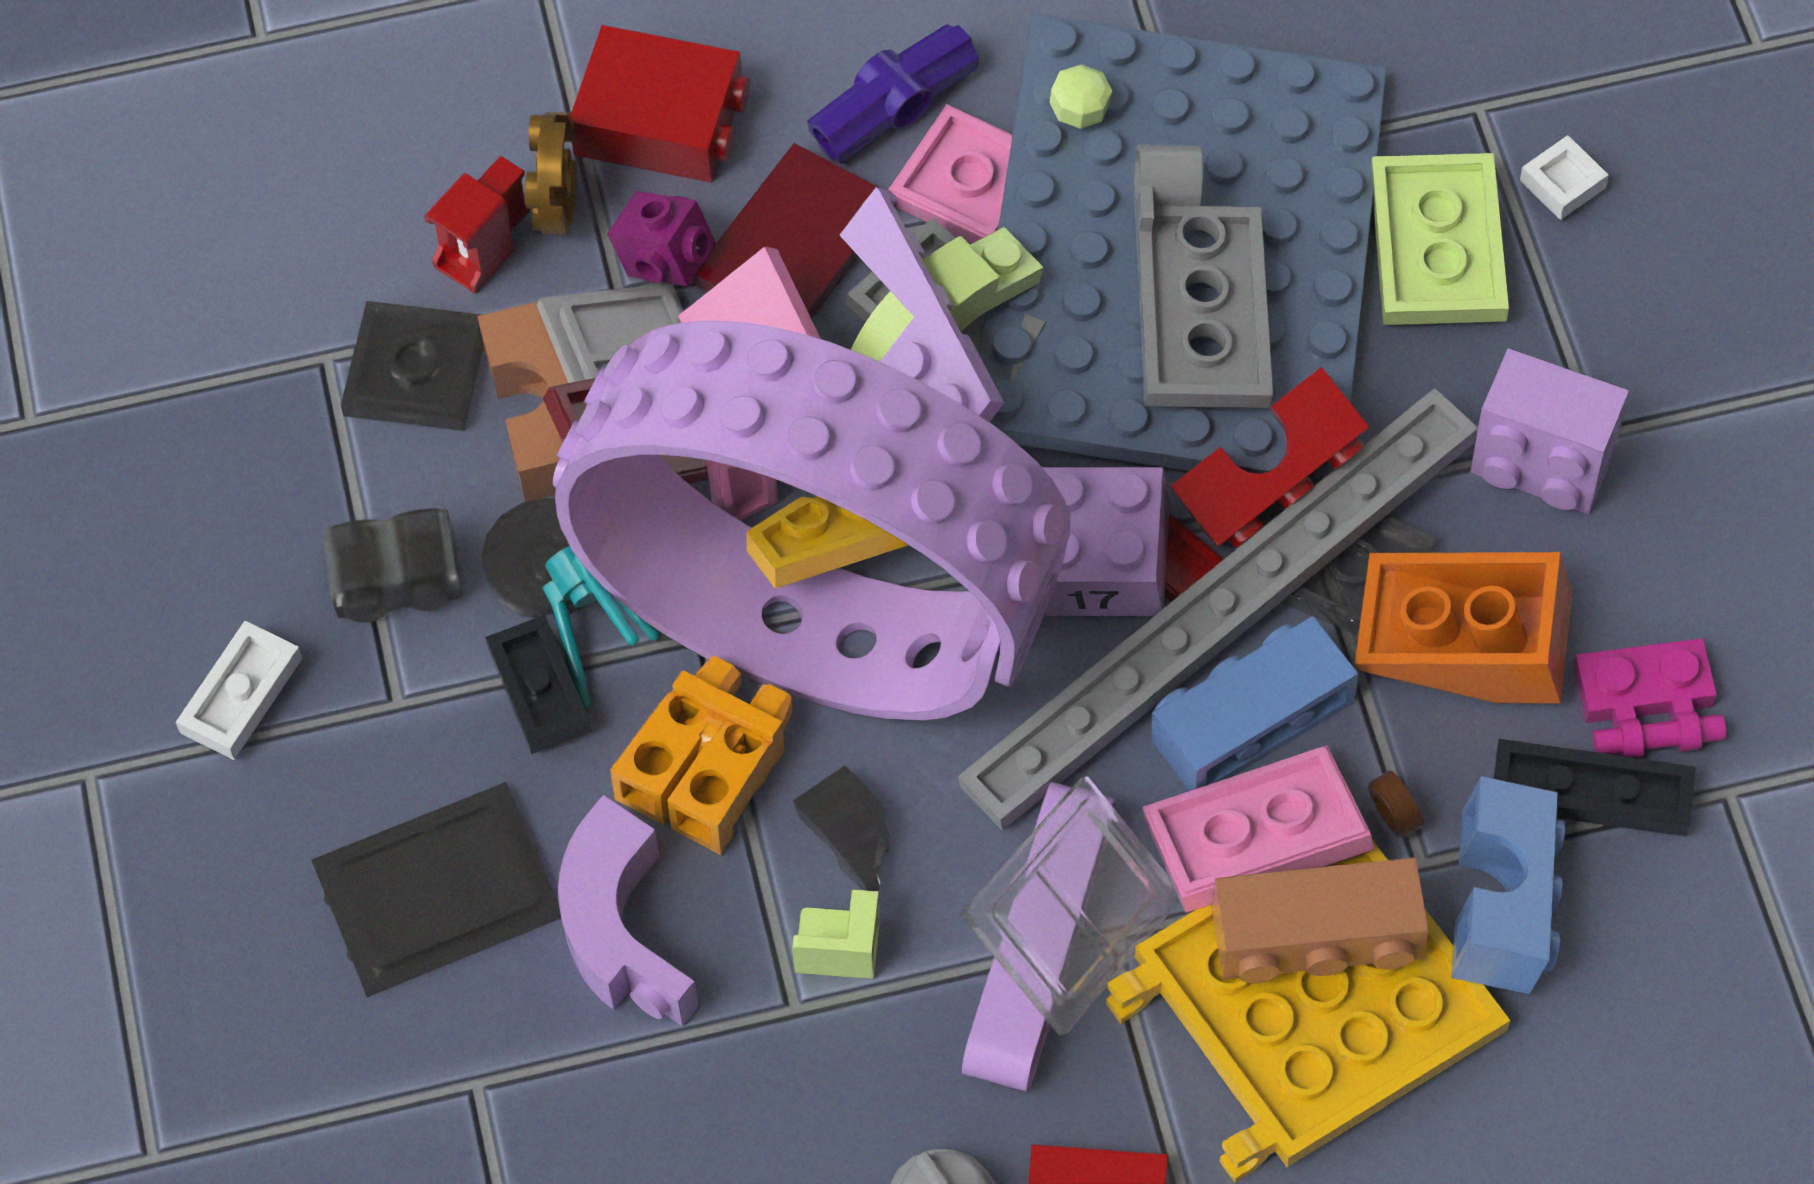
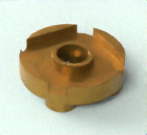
(553, 186)

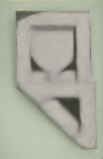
(849, 823)

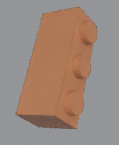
(1319, 919)

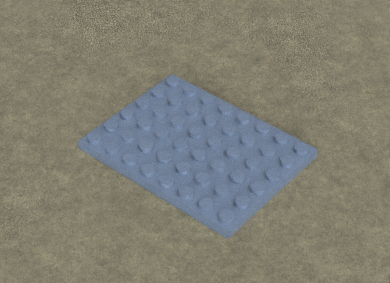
(1272, 137)

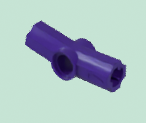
(893, 91)

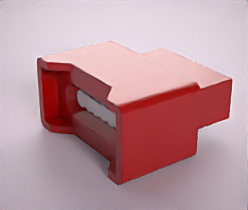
(477, 223)

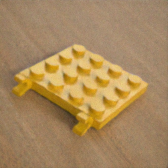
(1309, 1048)

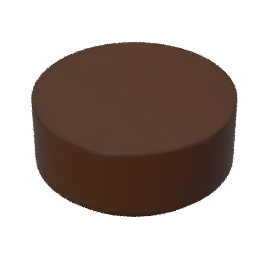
(1395, 804)

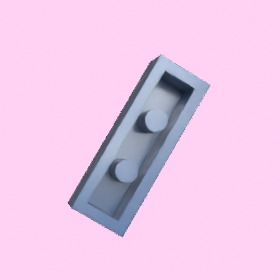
(1253, 704)

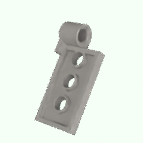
(1166, 208)

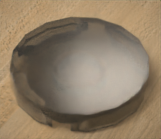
(517, 557)

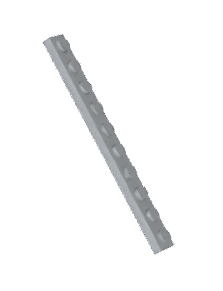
(1217, 609)

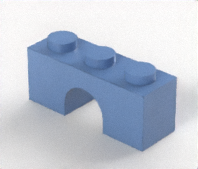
(1514, 838)

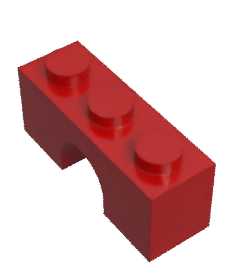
(1317, 428)

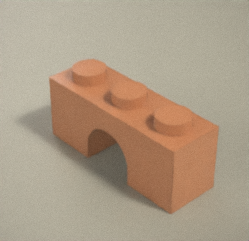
(526, 363)

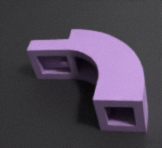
(595, 880)

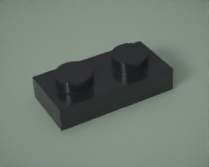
(538, 684)

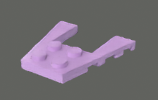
(931, 343)

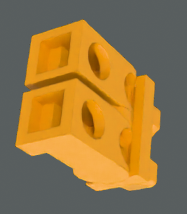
(703, 754)

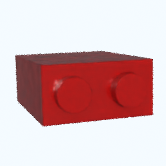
(659, 103)

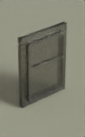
(436, 889)

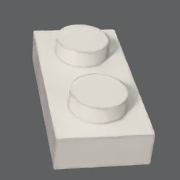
(239, 690)

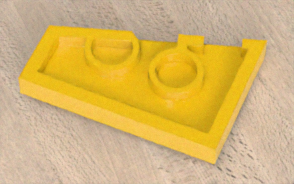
(814, 539)

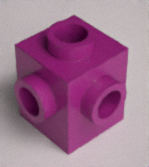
(661, 238)

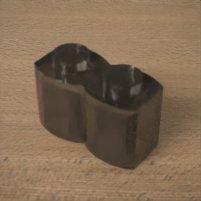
(392, 564)

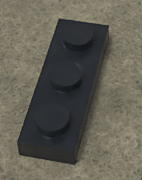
(1603, 786)

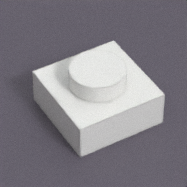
(1564, 177)

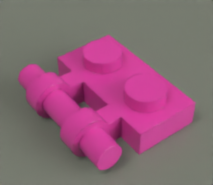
(1649, 682)

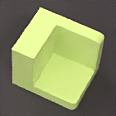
(839, 940)

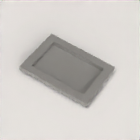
(596, 324)

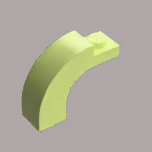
(974, 279)

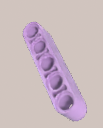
(1007, 1026)

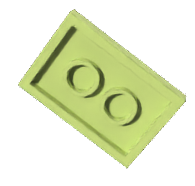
(1439, 239)

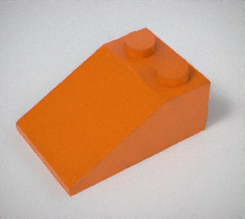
(1468, 623)

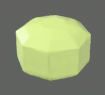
(1080, 96)

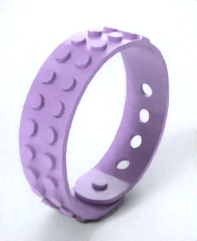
(850, 437)

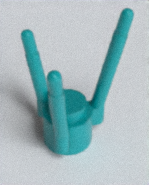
(577, 584)

